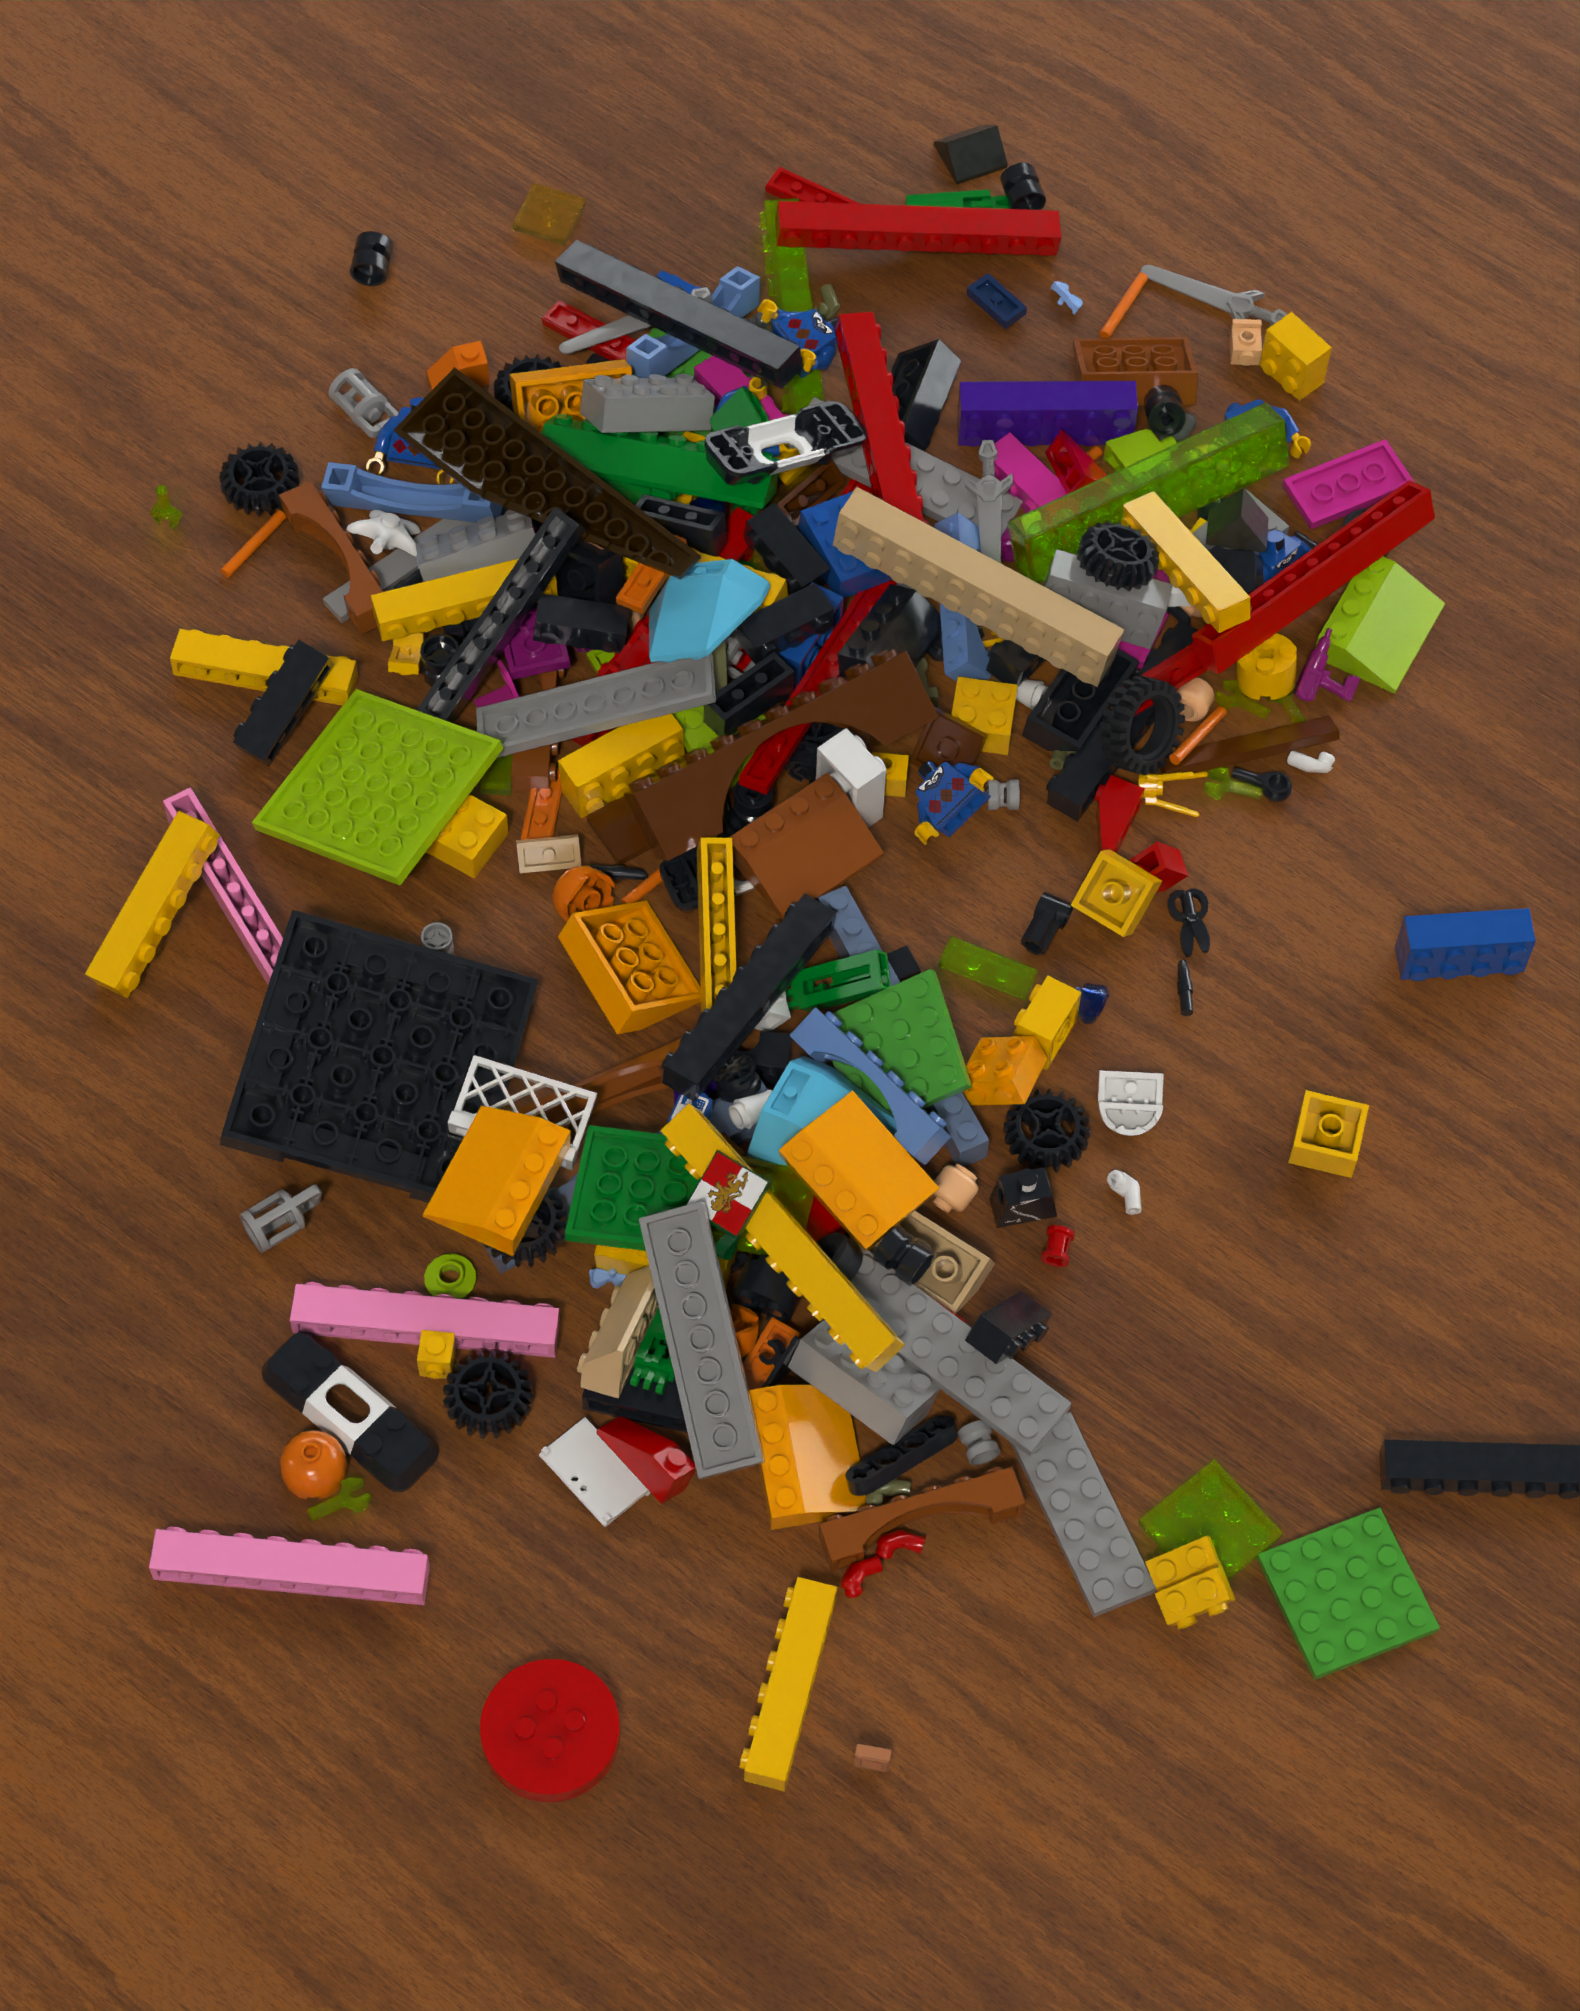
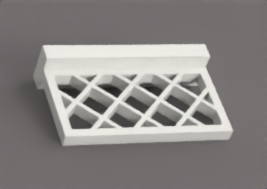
(461, 1120)

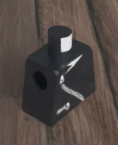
(1022, 1198)

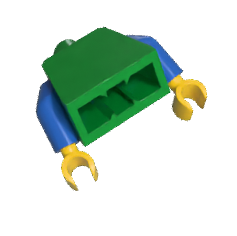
(744, 409)

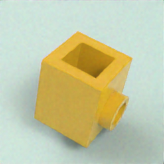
(896, 773)
(436, 1354)

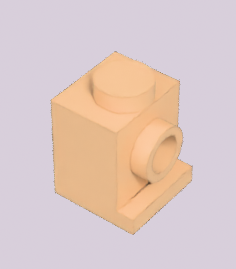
(1245, 342)

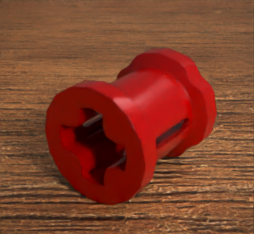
(1057, 1245)

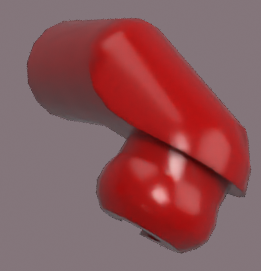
(896, 1540)
(855, 1575)

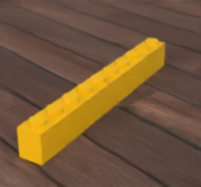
(792, 1251)

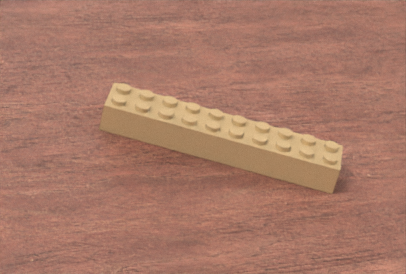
(977, 587)

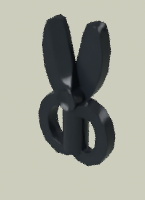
(1192, 925)

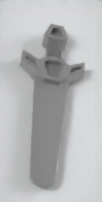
(1237, 305)
(616, 329)
(989, 501)

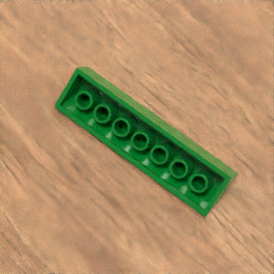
(653, 462)

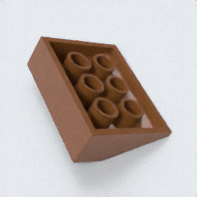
(1143, 360)
(805, 845)

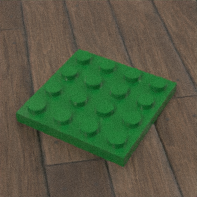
(622, 1180)

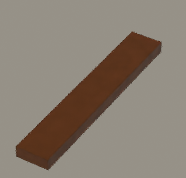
(1256, 746)

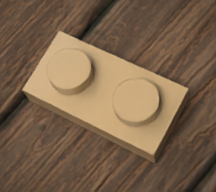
(548, 853)

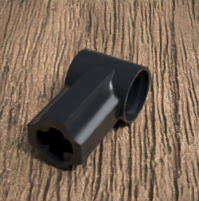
(1049, 917)

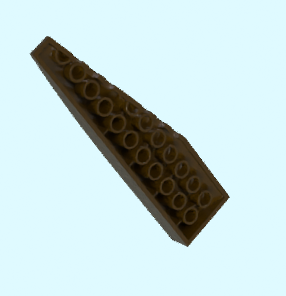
(524, 471)

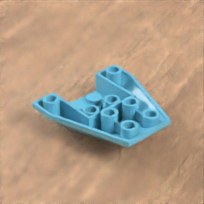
(702, 609)
(799, 1098)

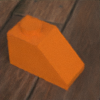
(466, 358)

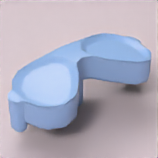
(1071, 300)
(600, 1277)

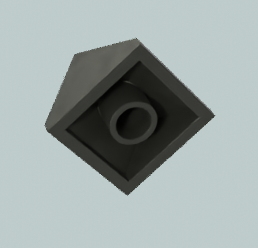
(972, 153)
(1238, 524)

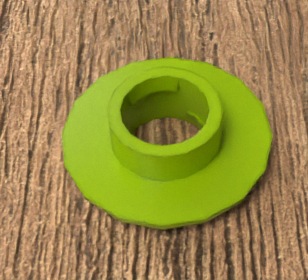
(450, 1262)

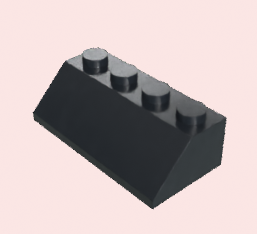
(922, 387)
(897, 621)
(1074, 708)

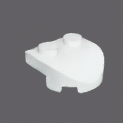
(1129, 1100)

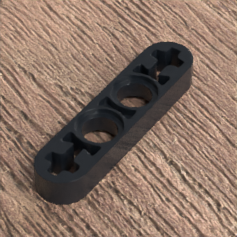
(930, 1436)

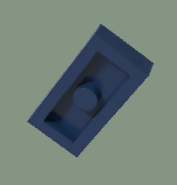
(996, 301)

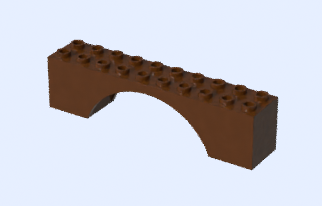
(688, 798)

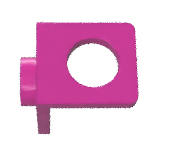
(502, 694)

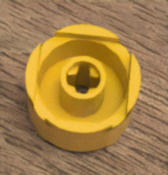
(1268, 669)

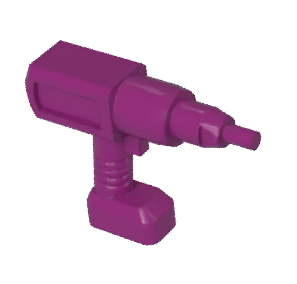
(1315, 675)

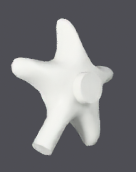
(387, 532)

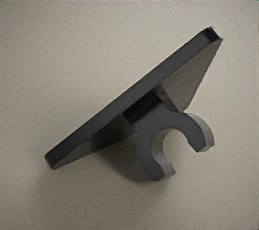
(780, 1359)

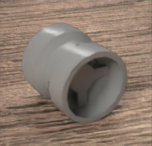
(996, 791)
(438, 935)
(978, 1442)

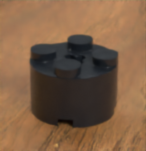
(765, 1290)

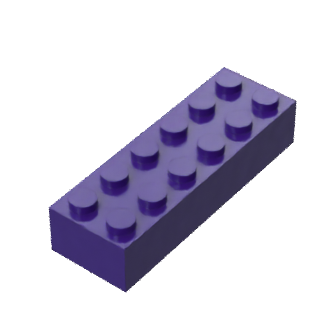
(1039, 409)

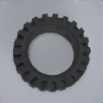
(1120, 720)

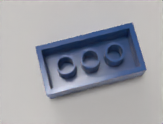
(1465, 944)

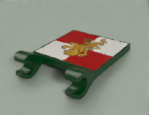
(730, 1198)

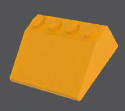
(557, 390)
(630, 965)
(858, 1171)
(499, 1177)
(806, 1455)

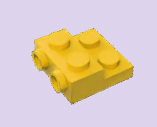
(1190, 1583)

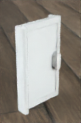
(598, 1469)

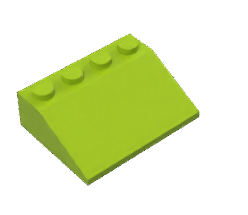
(1381, 624)

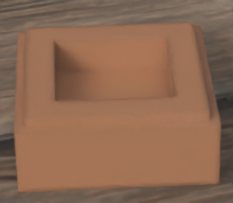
(872, 1758)

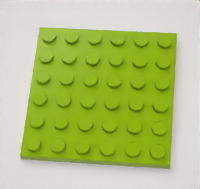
(378, 786)

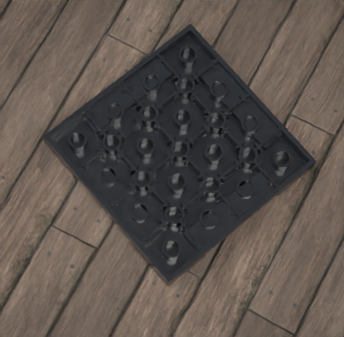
(370, 1052)

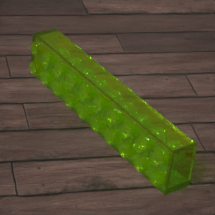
(1181, 475)

